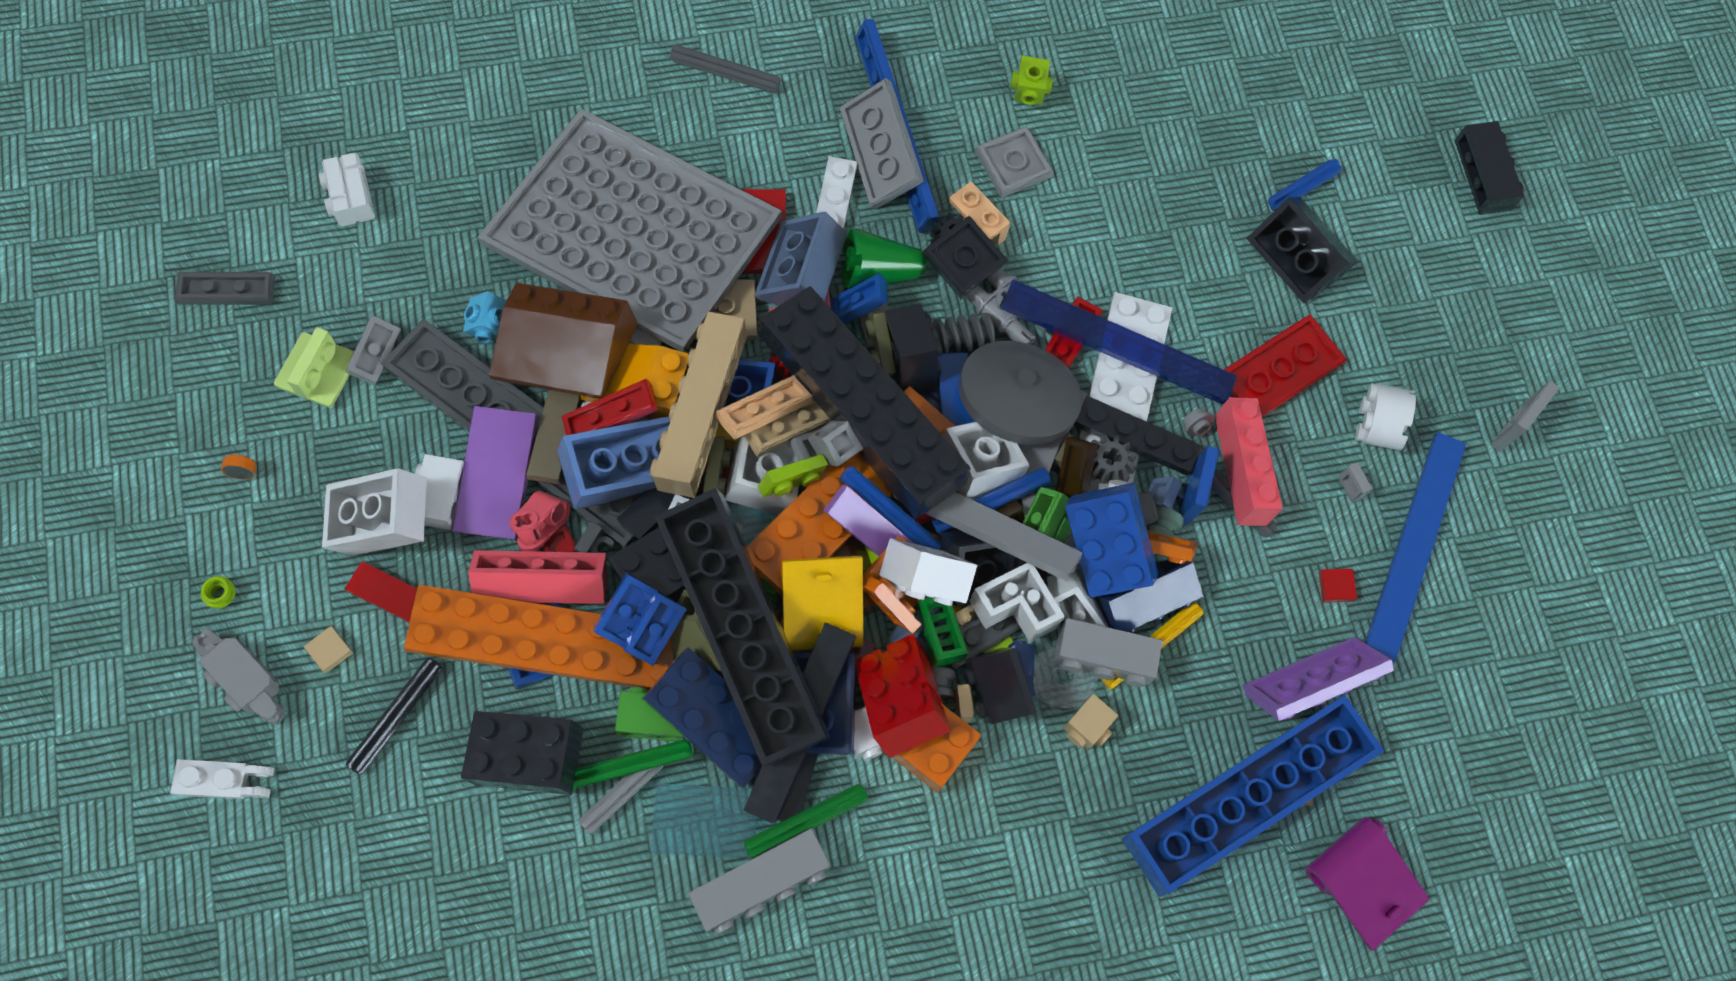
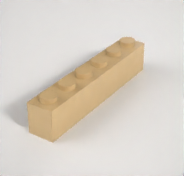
(702, 393)

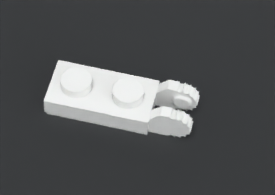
(218, 779)

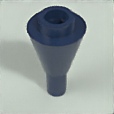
(1026, 655)

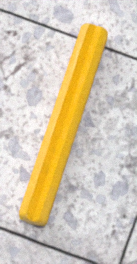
(1168, 632)

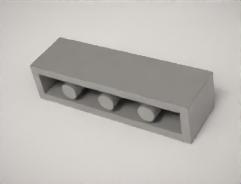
(759, 881)

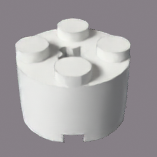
(1386, 416)

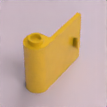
(821, 593)

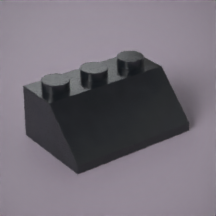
(1301, 249)

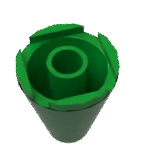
(873, 254)

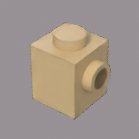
(1090, 724)

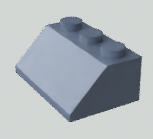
(801, 257)

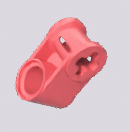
(539, 517)

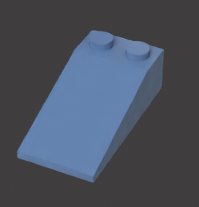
(610, 461)

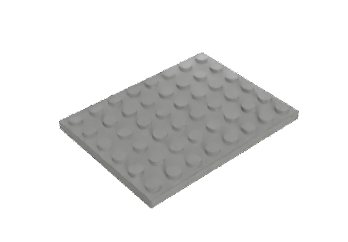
(631, 226)

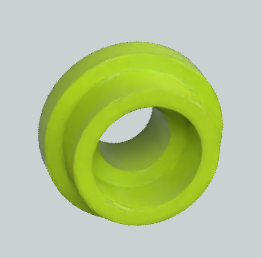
(211, 586)

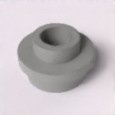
(1198, 422)

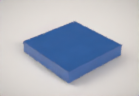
(1199, 485)

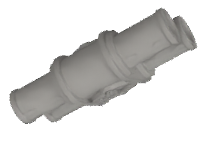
(990, 303)

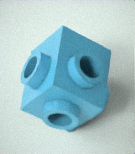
(483, 317)

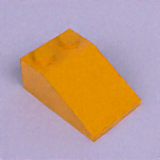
(659, 366)

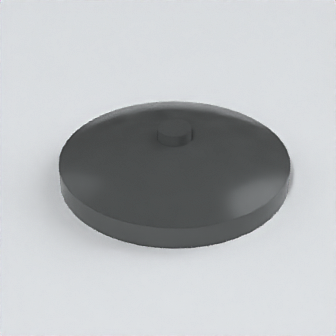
(1020, 392)

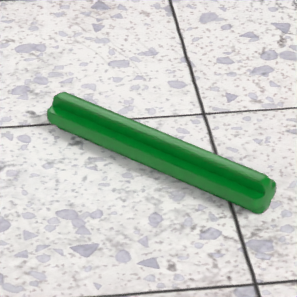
(632, 763)
(805, 820)

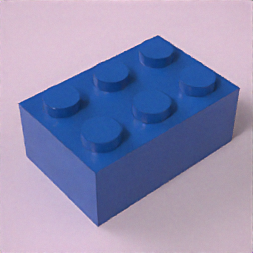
(1113, 540)

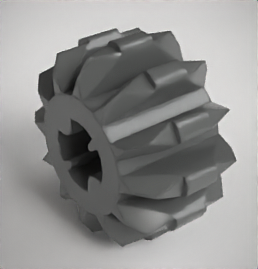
(1121, 460)

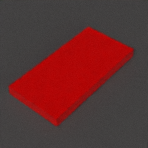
(1286, 365)

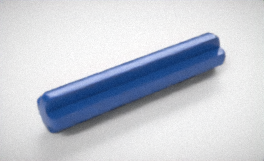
(1306, 183)

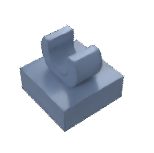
(1166, 491)

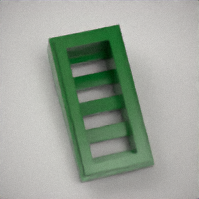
(931, 633)

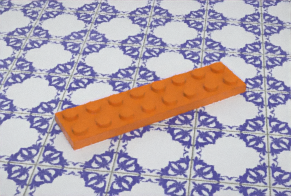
(804, 527)
(523, 638)

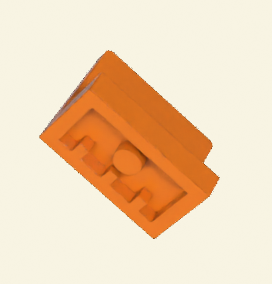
(892, 602)

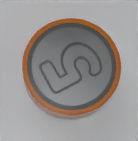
(238, 467)

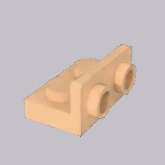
(974, 203)

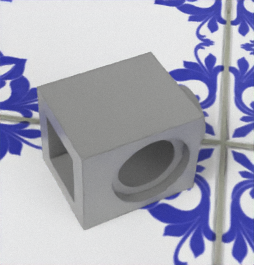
(835, 442)

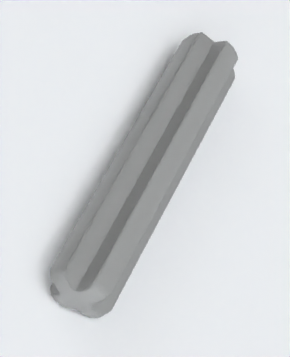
(615, 799)

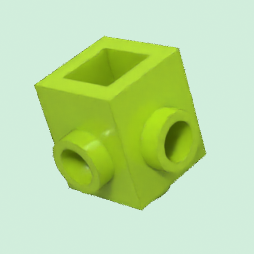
(1031, 80)

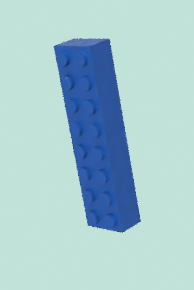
(1252, 796)

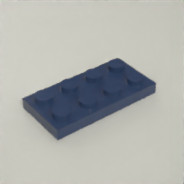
(704, 712)

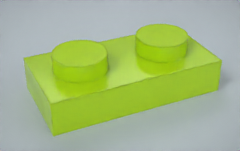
(785, 478)

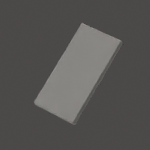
(881, 144)

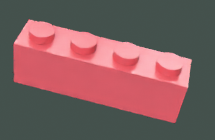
(1248, 462)
(540, 576)

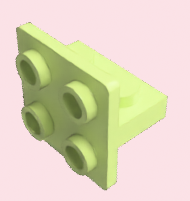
(315, 368)

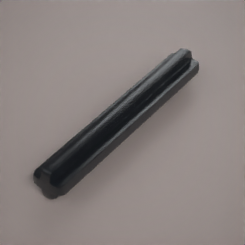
(393, 716)

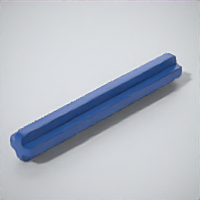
(1005, 494)
(888, 508)

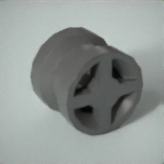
(944, 680)

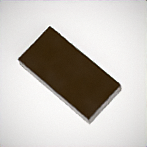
(1076, 466)

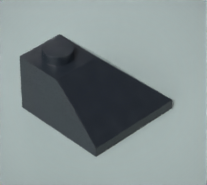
(989, 560)

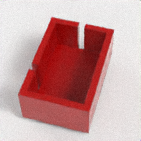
(894, 696)

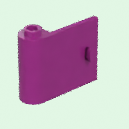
(1368, 881)

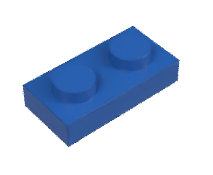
(860, 299)

